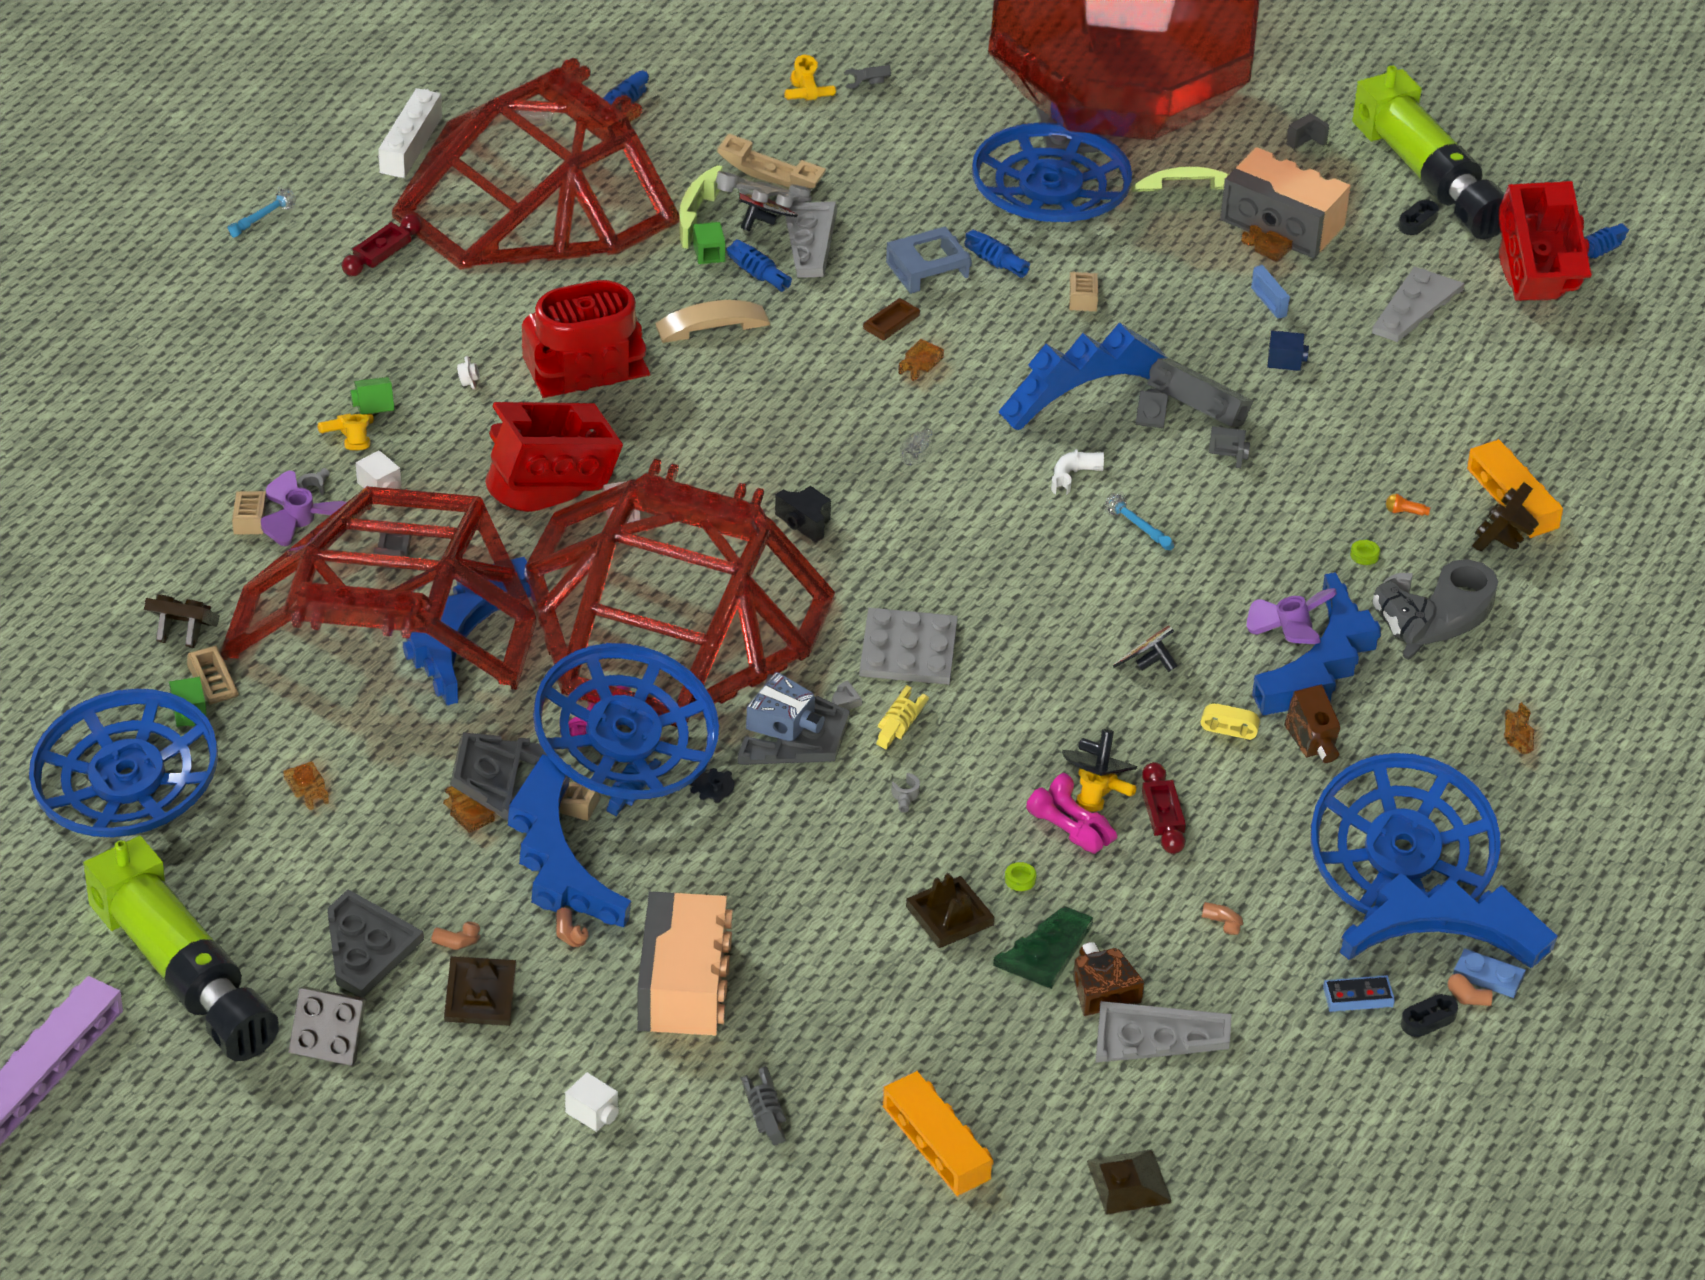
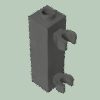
(1199, 392)

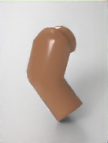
(1223, 914)
(566, 932)
(458, 940)
(1466, 992)

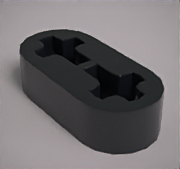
(1413, 214)
(1427, 1012)

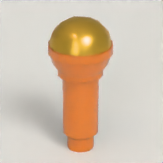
(1396, 503)

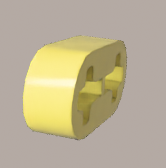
(1230, 721)

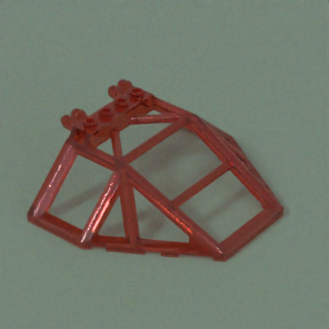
(591, 112)
(696, 507)
(400, 606)

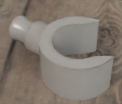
(314, 479)
(905, 796)

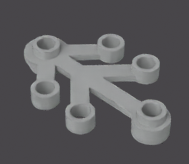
(762, 190)

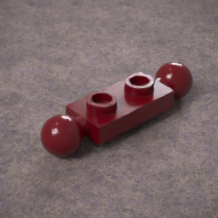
(381, 245)
(1163, 808)

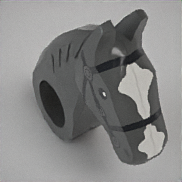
(1448, 610)

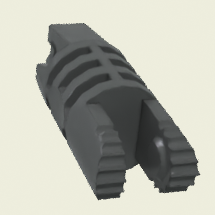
(765, 1106)

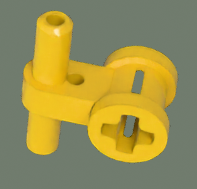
(803, 78)
(353, 427)
(1097, 786)

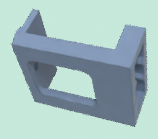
(910, 265)

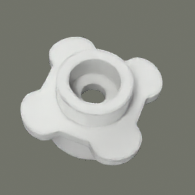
(468, 373)

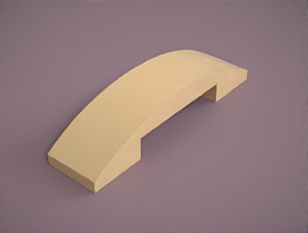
(740, 155)
(710, 315)

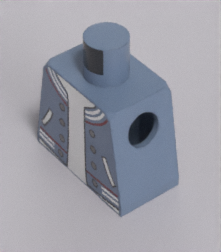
(783, 710)

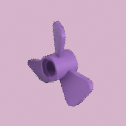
(297, 509)
(1291, 614)

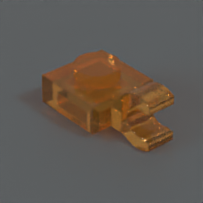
(1518, 731)
(467, 811)

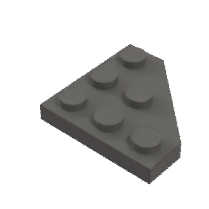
(367, 942)

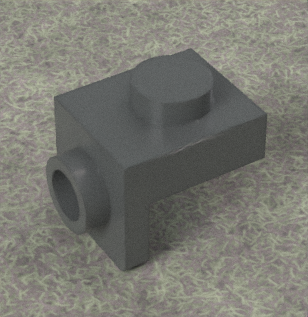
(1305, 129)
(1152, 408)
(1229, 443)
(393, 545)

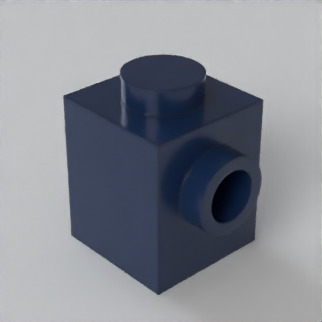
(1287, 350)

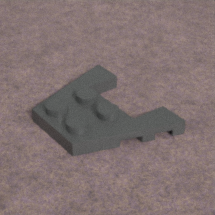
(807, 746)
(488, 768)

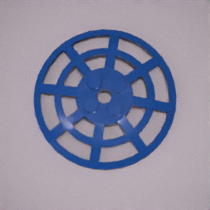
(1065, 177)
(628, 711)
(116, 756)
(1406, 825)

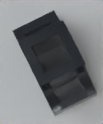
(804, 511)

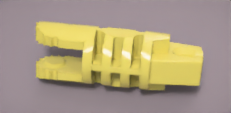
(899, 717)

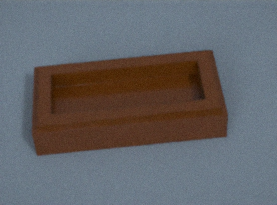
(891, 319)

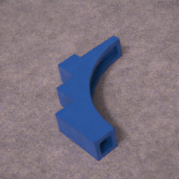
(1085, 360)
(463, 614)
(1331, 659)
(544, 849)
(1449, 909)

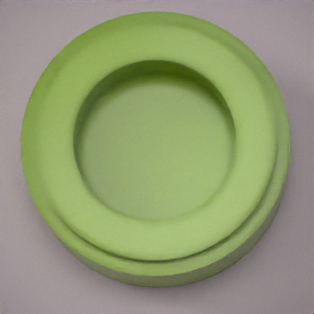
(1365, 552)
(1020, 876)

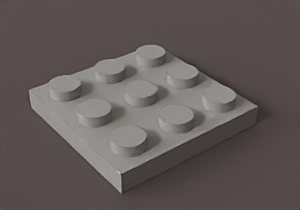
(908, 646)

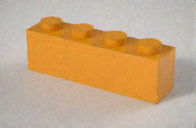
(1500, 470)
(937, 1133)

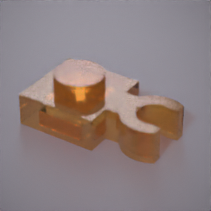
(1267, 244)
(921, 356)
(306, 782)

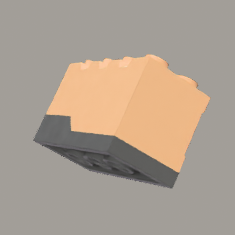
(1286, 201)
(684, 963)

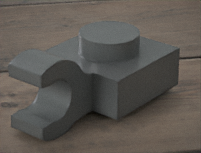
(874, 75)

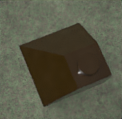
(1129, 1181)

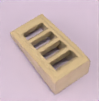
(1083, 291)
(248, 512)
(207, 657)
(582, 801)

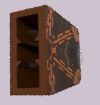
(1313, 723)
(1105, 978)

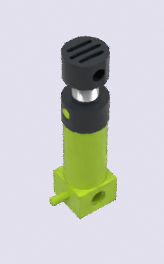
(1391, 110)
(131, 893)

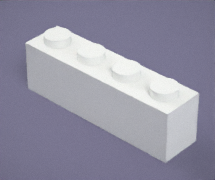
(410, 133)

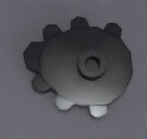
(713, 785)

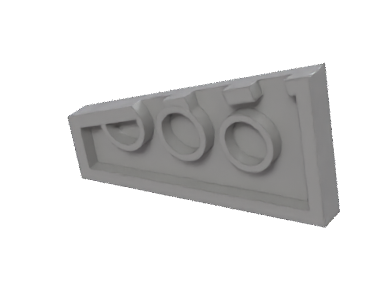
(811, 236)
(1414, 301)
(1152, 1031)

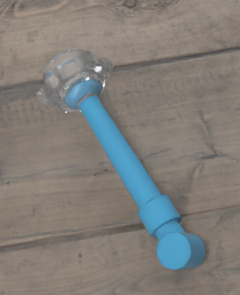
(284, 198)
(1117, 504)

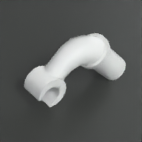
(1072, 462)

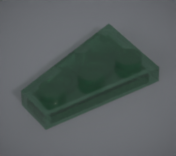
(1048, 949)

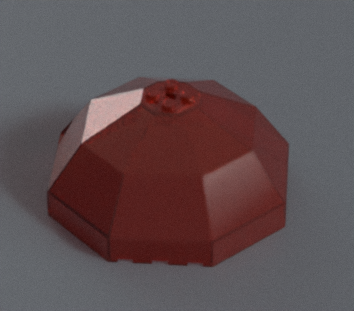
(1125, 62)

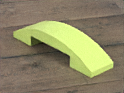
(1154, 181)
(702, 188)

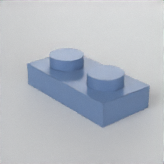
(1490, 973)

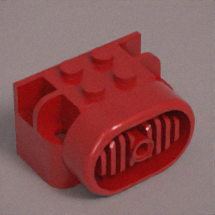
(1542, 240)
(583, 338)
(549, 453)

